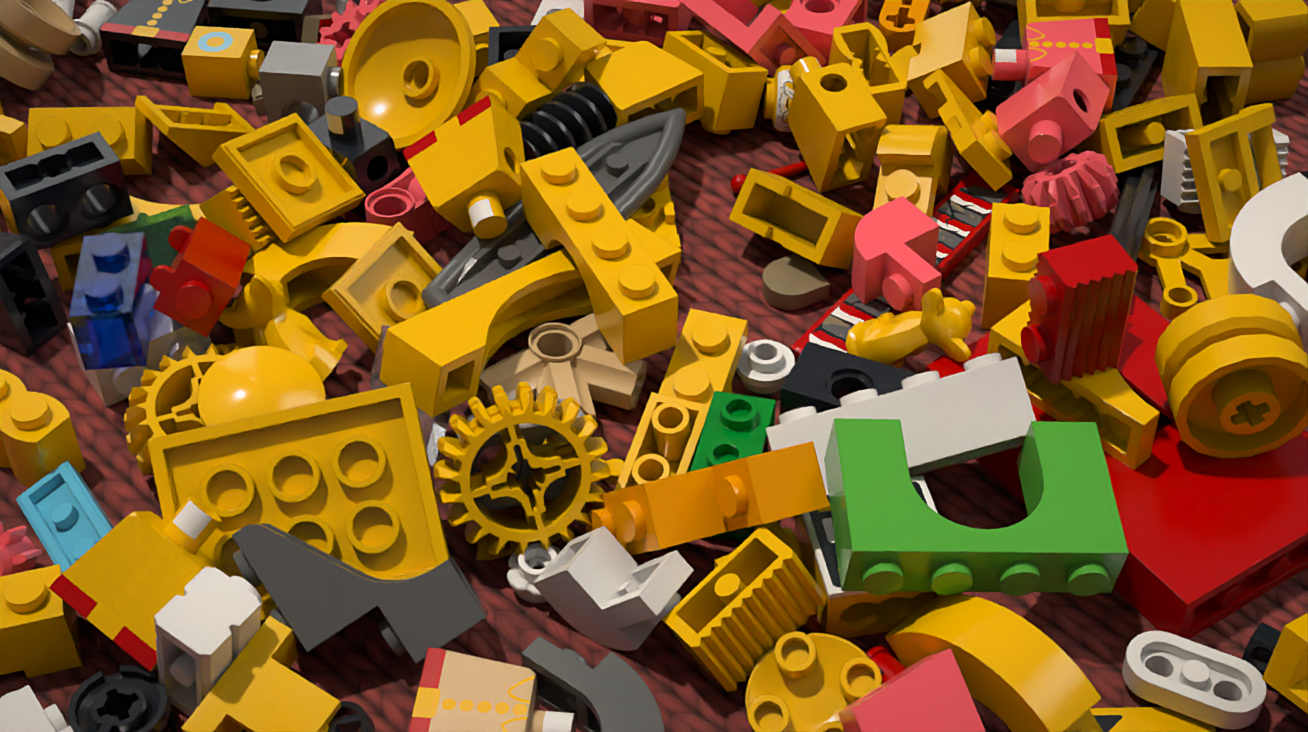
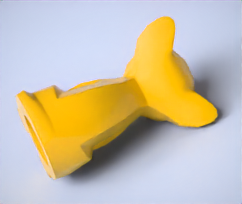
(264, 307)
(897, 337)

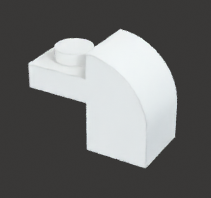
(608, 592)

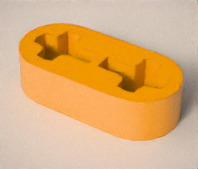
(904, 15)

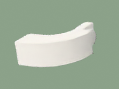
(1265, 243)

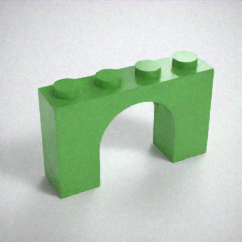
(898, 543)

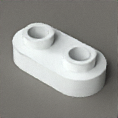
(1194, 679)

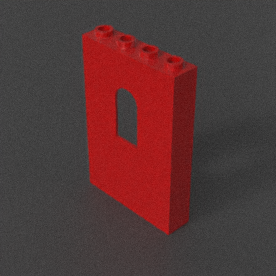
(1195, 525)

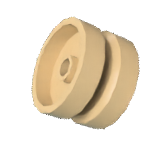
(29, 35)

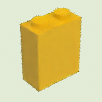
(1207, 58)

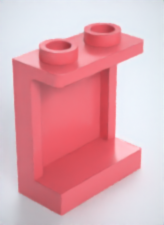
(767, 41)

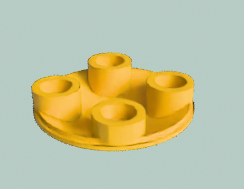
(256, 383)
(807, 683)

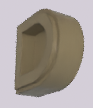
(793, 283)

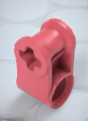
(408, 204)

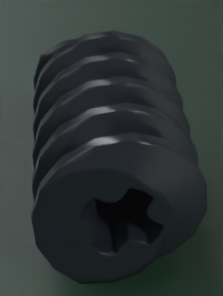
(567, 121)

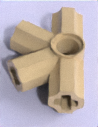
(572, 361)

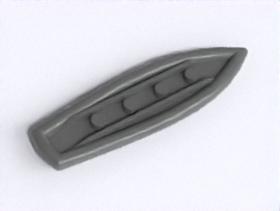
(626, 164)

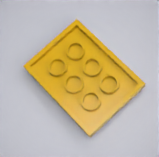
(329, 472)

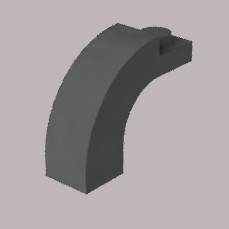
(602, 698)

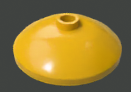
(410, 67)

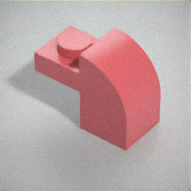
(895, 255)

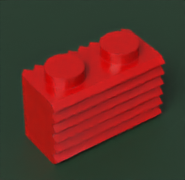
(1079, 308)

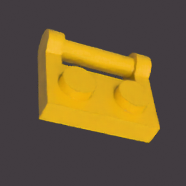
(1225, 165)

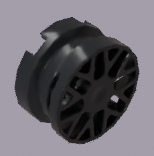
(126, 694)

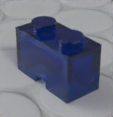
(113, 301)

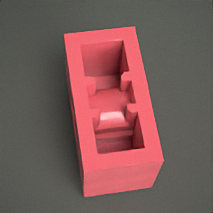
(636, 19)

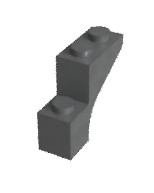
(325, 595)

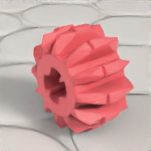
(1073, 189)

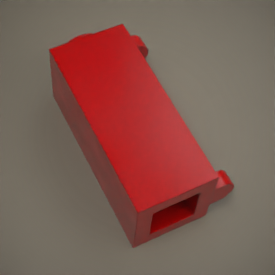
(200, 276)

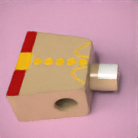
(480, 696)

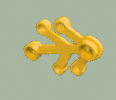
(1171, 249)

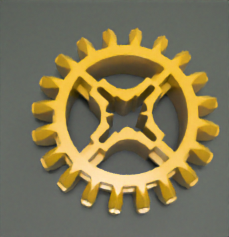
(159, 395)
(497, 475)

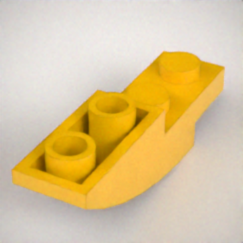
(676, 415)

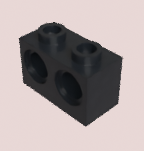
(64, 191)

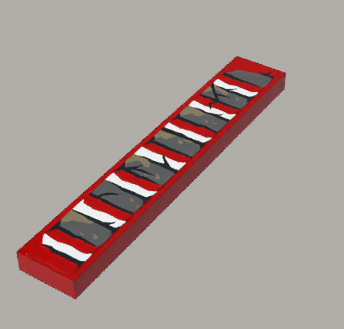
(962, 224)

